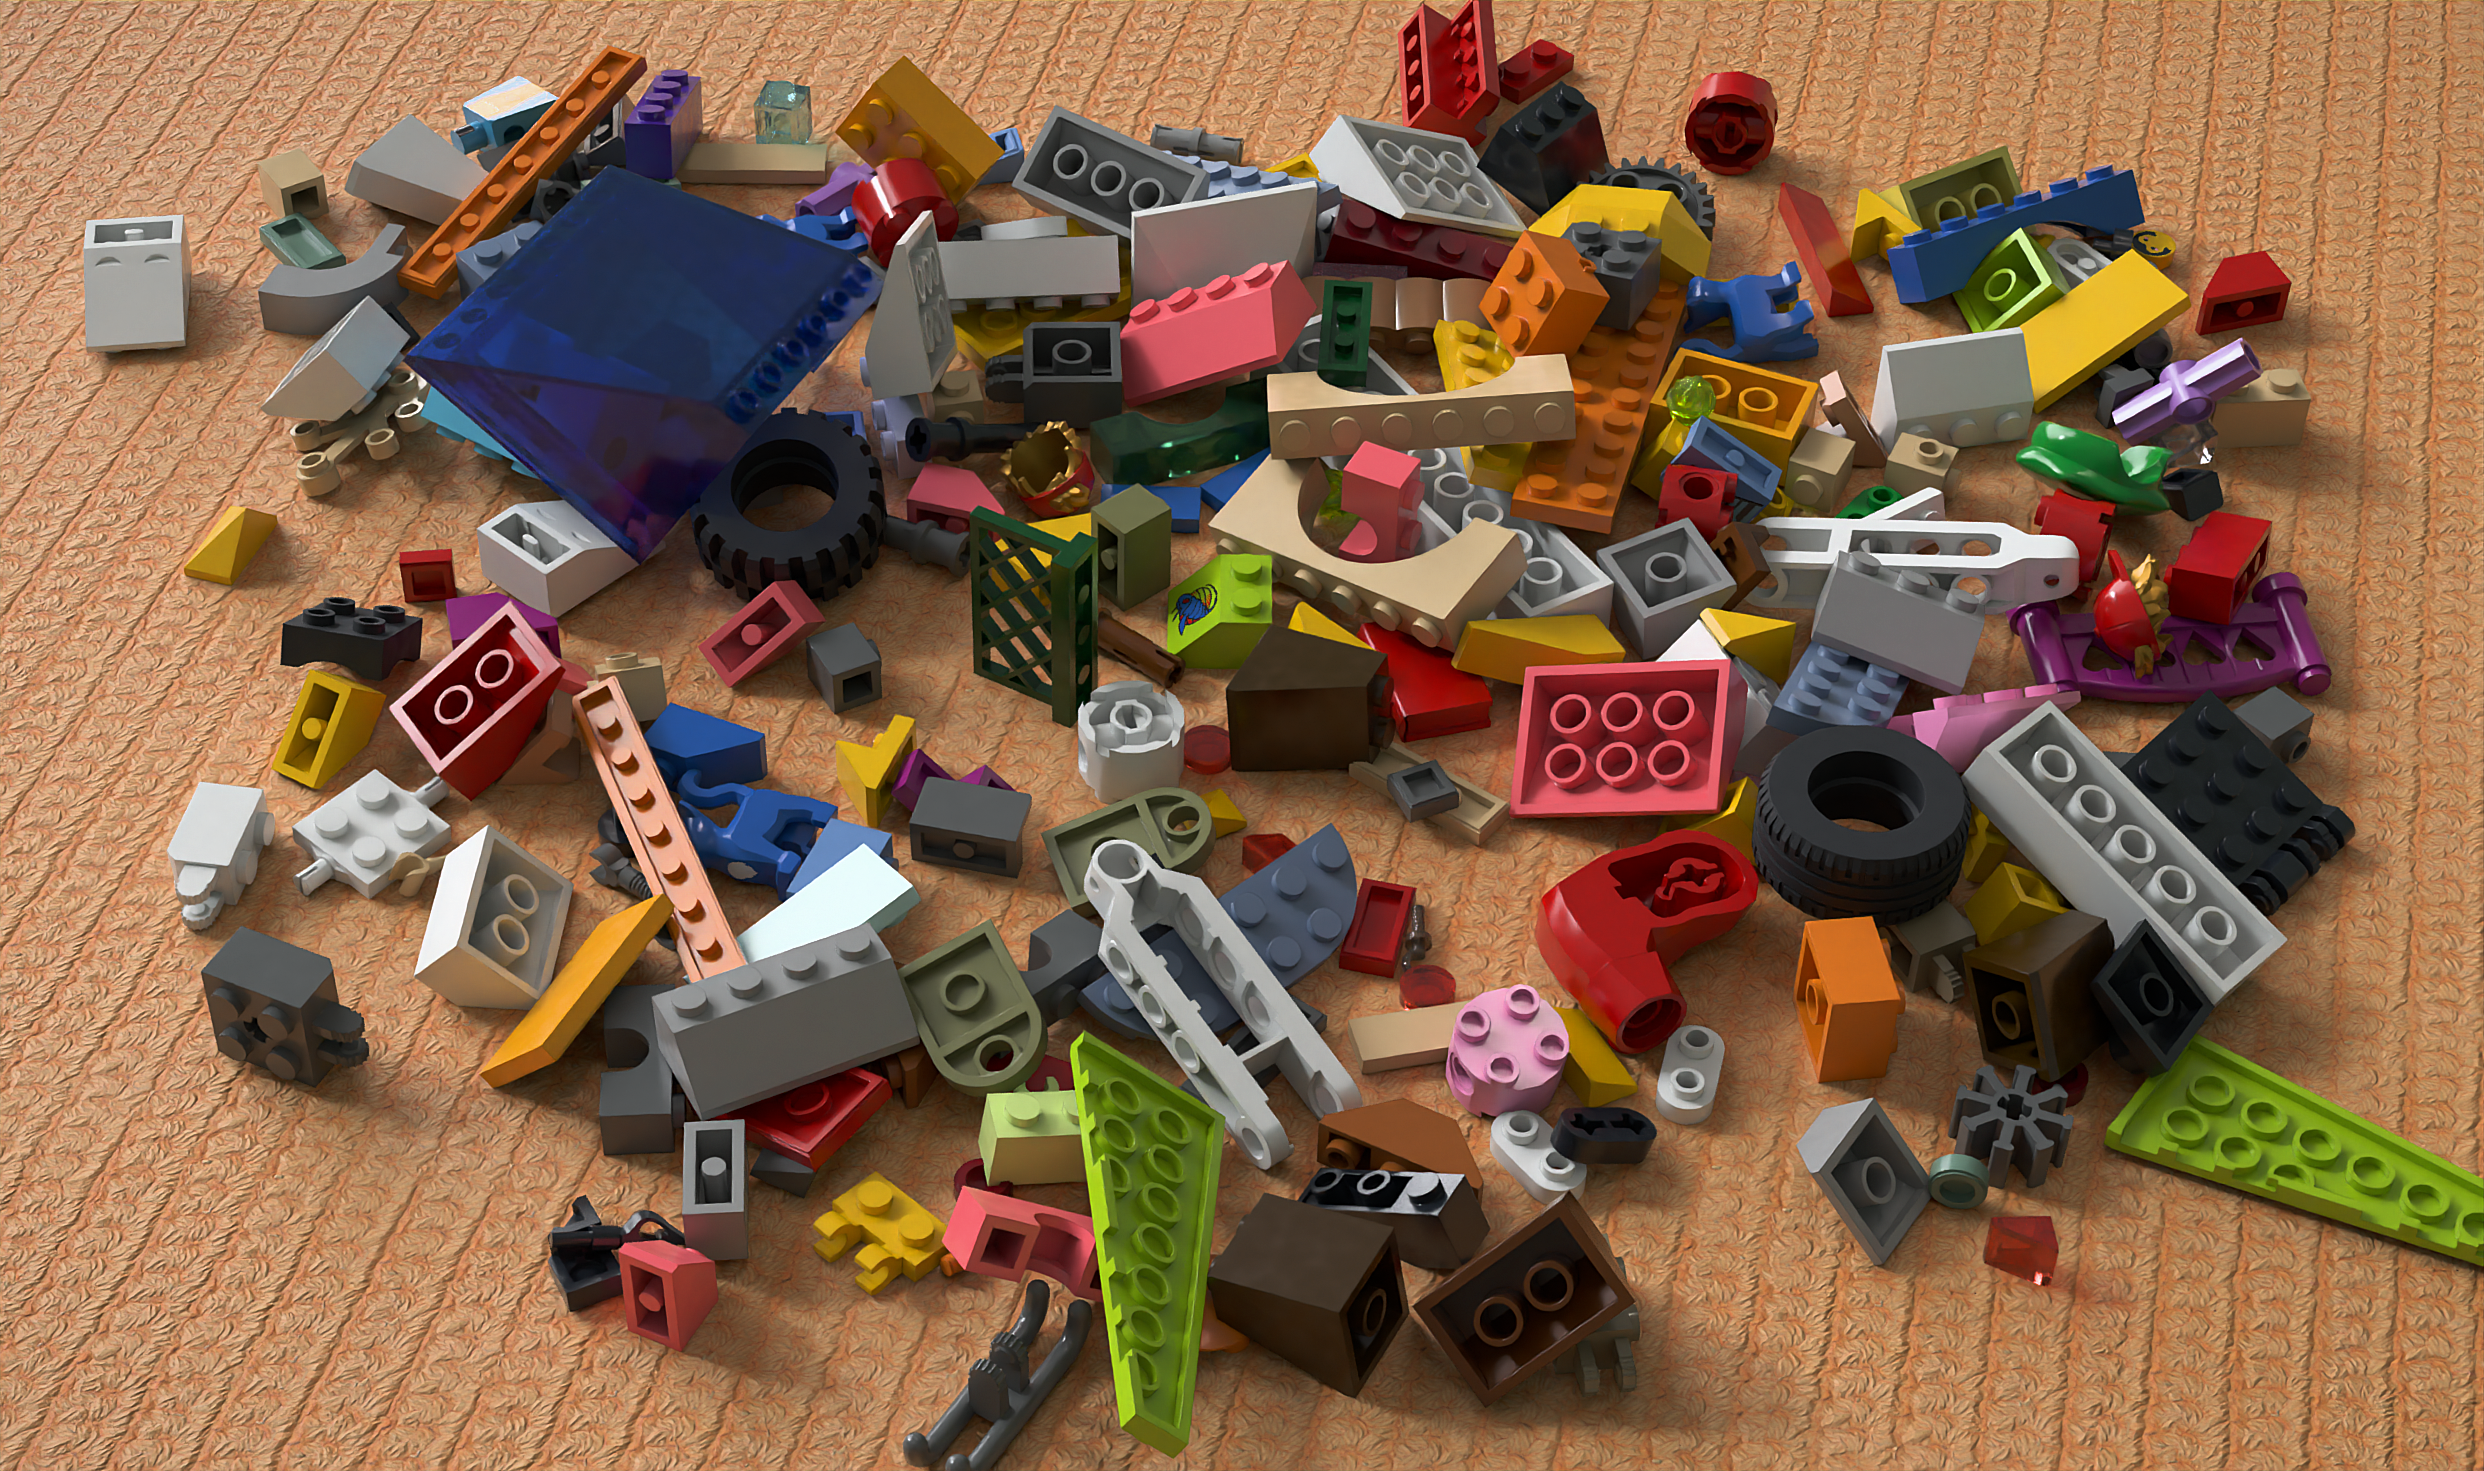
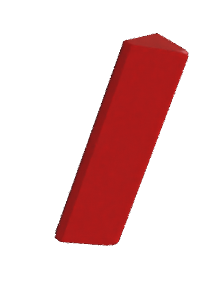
(1823, 253)

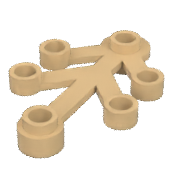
(402, 394)

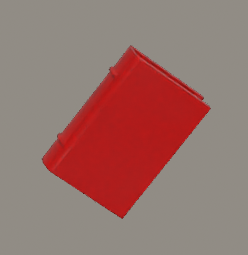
(1428, 691)

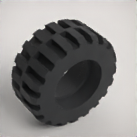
(820, 556)

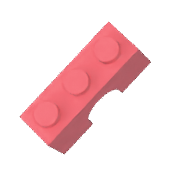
(1387, 494)
(1008, 1235)

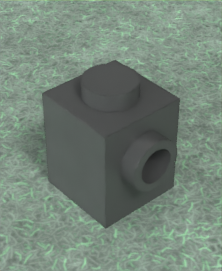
(844, 667)
(2278, 723)

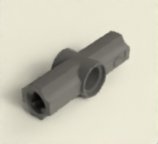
(550, 199)

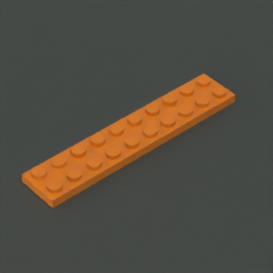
(1613, 382)

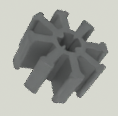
(2011, 1125)

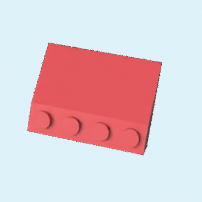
(1627, 738)

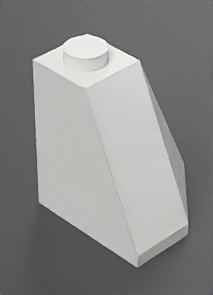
(414, 173)

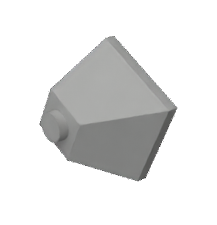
(1664, 584)
(1866, 1174)

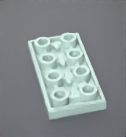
(845, 896)

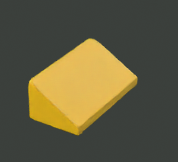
(1591, 1065)

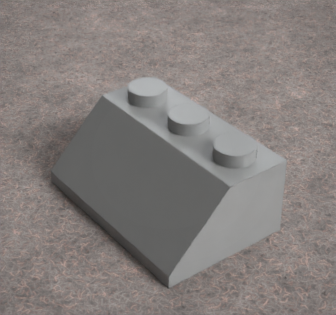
(1898, 621)

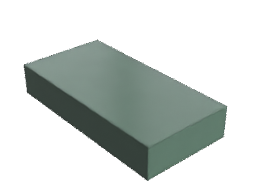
(300, 244)

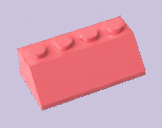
(1212, 332)

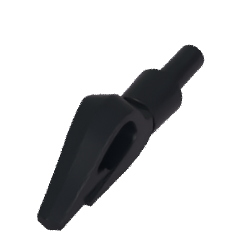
(612, 1237)

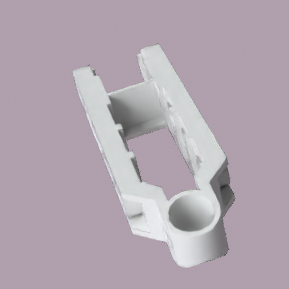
(2011, 572)
(1143, 895)

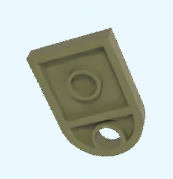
(1141, 819)
(971, 1006)

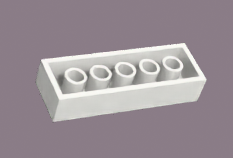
(2116, 850)

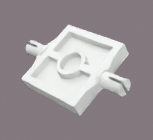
(366, 830)

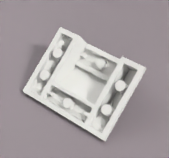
(1221, 237)

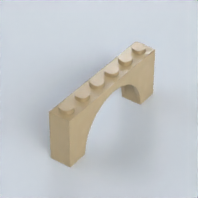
(1519, 406)
(1418, 595)

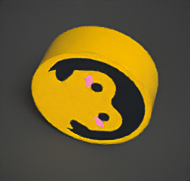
(2154, 247)

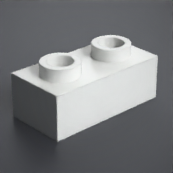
(893, 417)

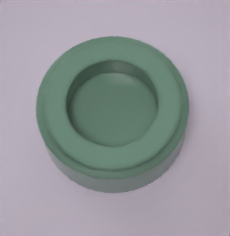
(1958, 1181)

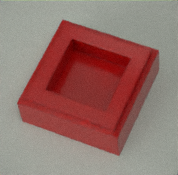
(428, 575)

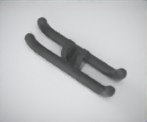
(1002, 1388)

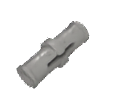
(1197, 143)

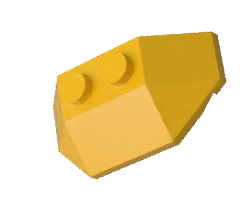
(1653, 212)

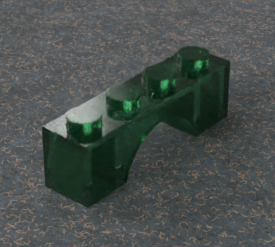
(1150, 452)

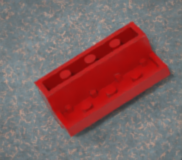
(1449, 71)

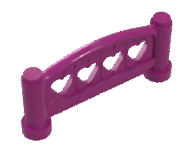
(2272, 622)

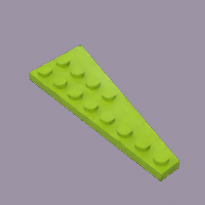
(2285, 1143)
(1153, 1206)

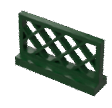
(1068, 624)

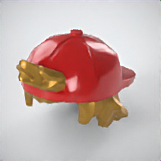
(1049, 471)
(2131, 613)

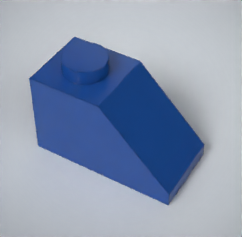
(720, 749)

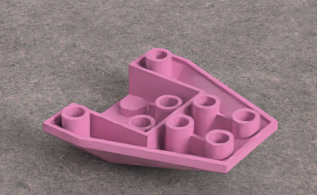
(1966, 725)

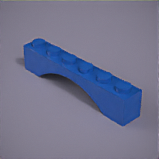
(1945, 260)

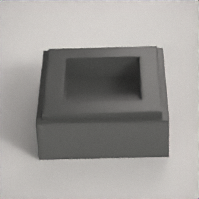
(1423, 791)

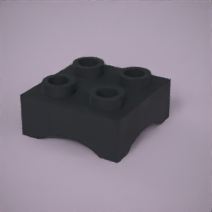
(352, 637)

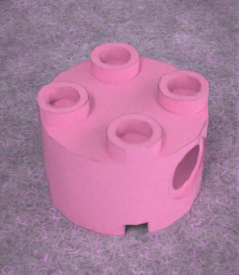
(1506, 1052)

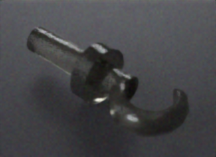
(1417, 940)

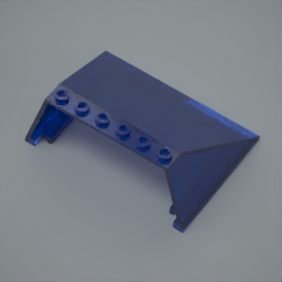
(642, 346)

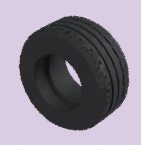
(1870, 778)

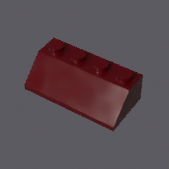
(1428, 250)

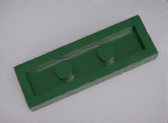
(1345, 333)

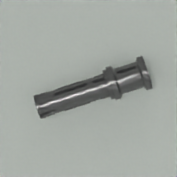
(930, 543)

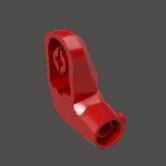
(1632, 916)

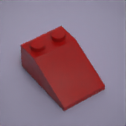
(481, 701)

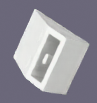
(136, 283)
(550, 555)

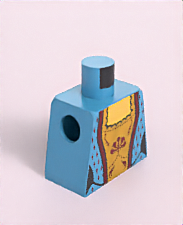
(501, 115)

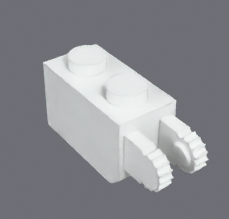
(218, 849)

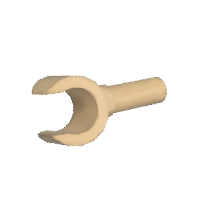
(413, 871)

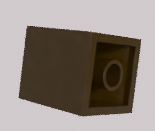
(1308, 704)
(2036, 994)
(1313, 1288)

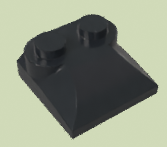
(2148, 1003)

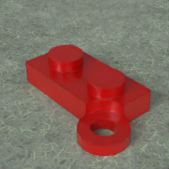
(1533, 70)

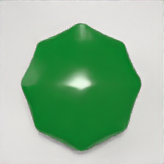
(2096, 471)

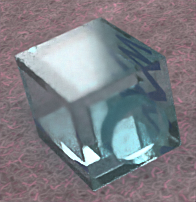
(783, 113)

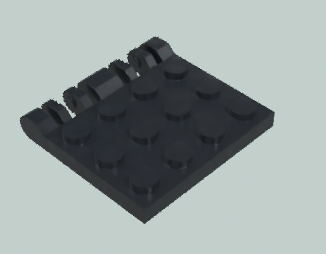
(2238, 803)

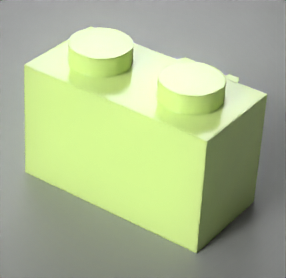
(1032, 1137)

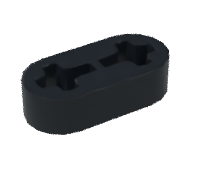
(1603, 1135)

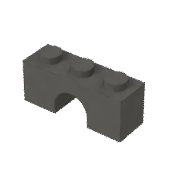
(1062, 964)
(639, 1104)

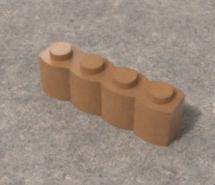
(1409, 309)

